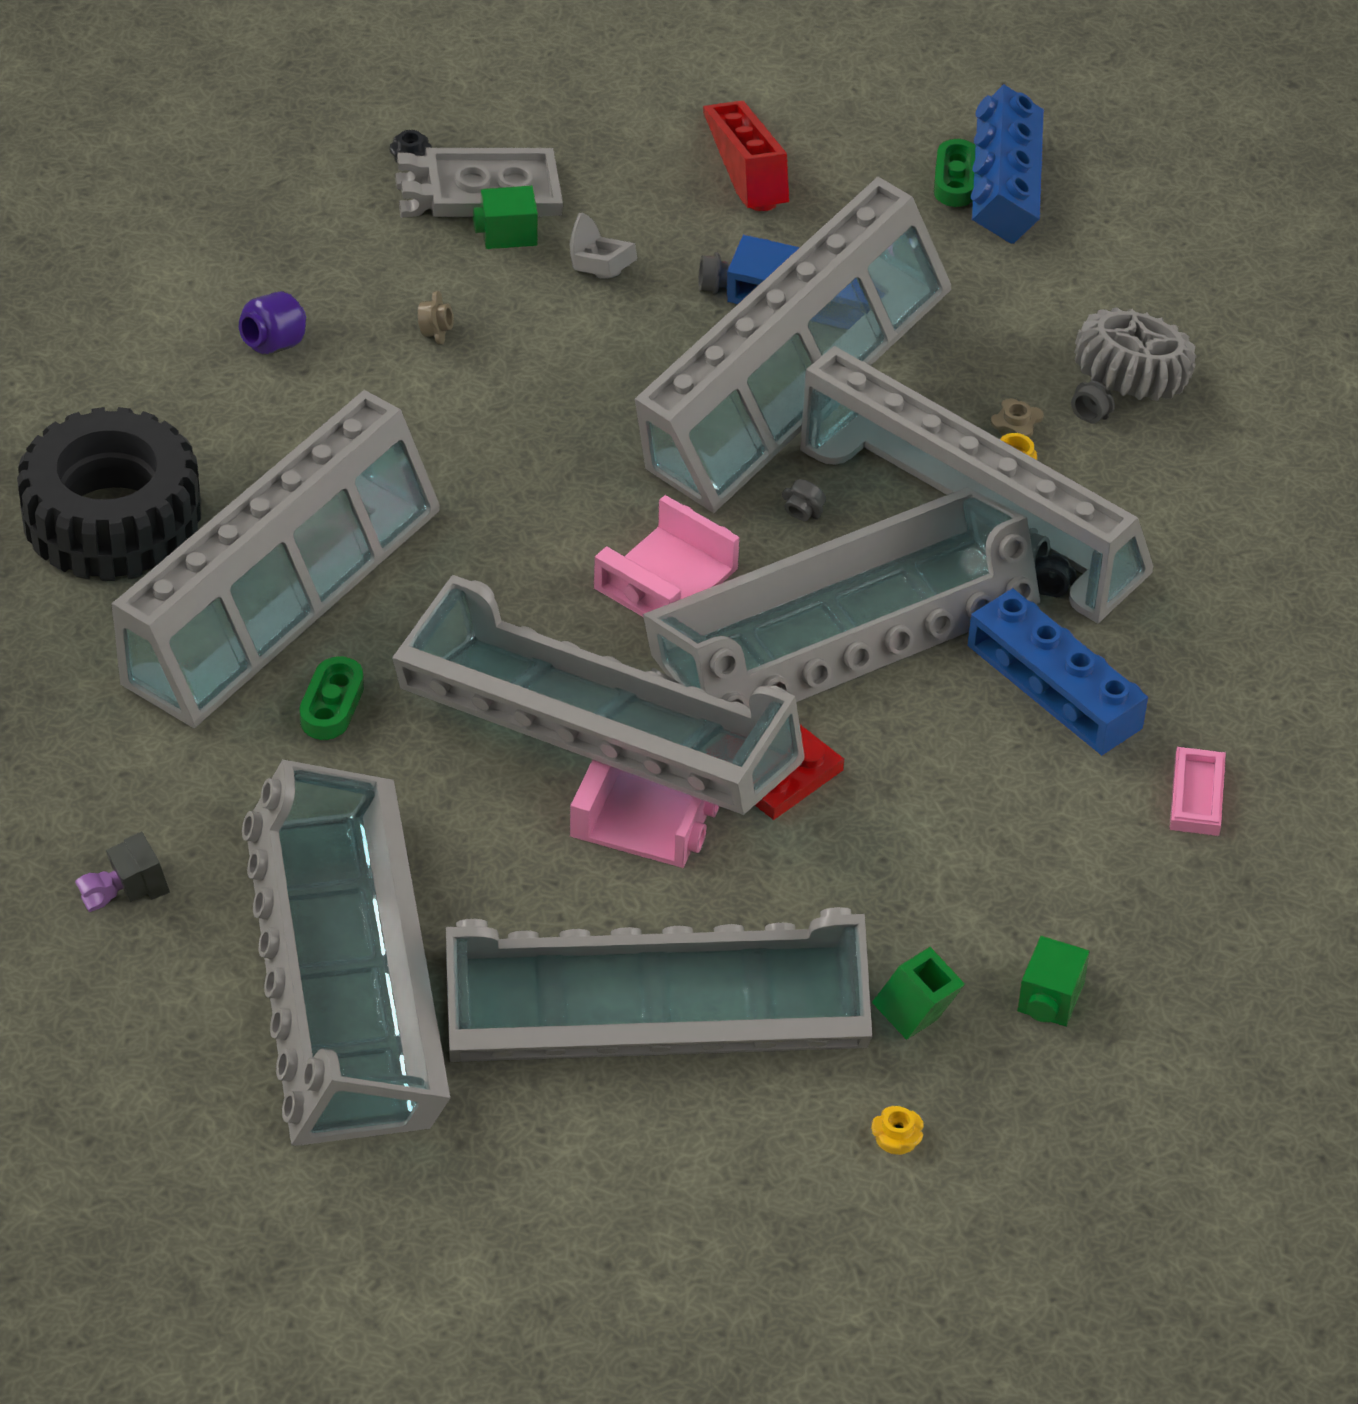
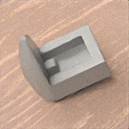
(598, 254)

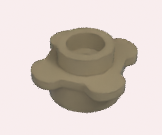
(435, 318)
(1016, 418)

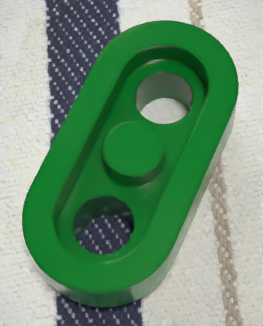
(954, 172)
(326, 706)

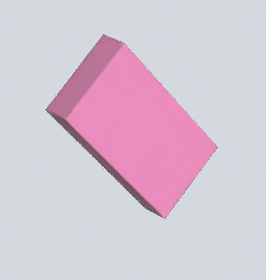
(1197, 791)

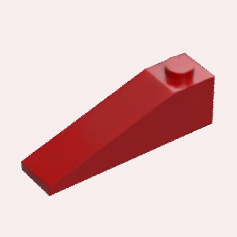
(750, 155)

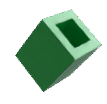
(507, 217)
(1053, 981)
(918, 993)

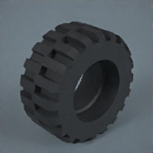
(101, 453)

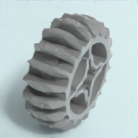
(1135, 354)

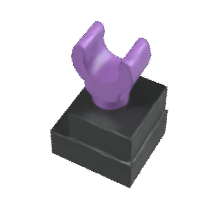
(134, 871)

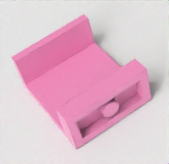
(670, 563)
(638, 815)

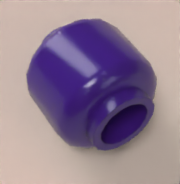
(272, 323)

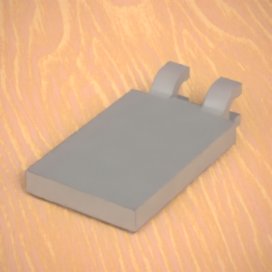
(456, 175)

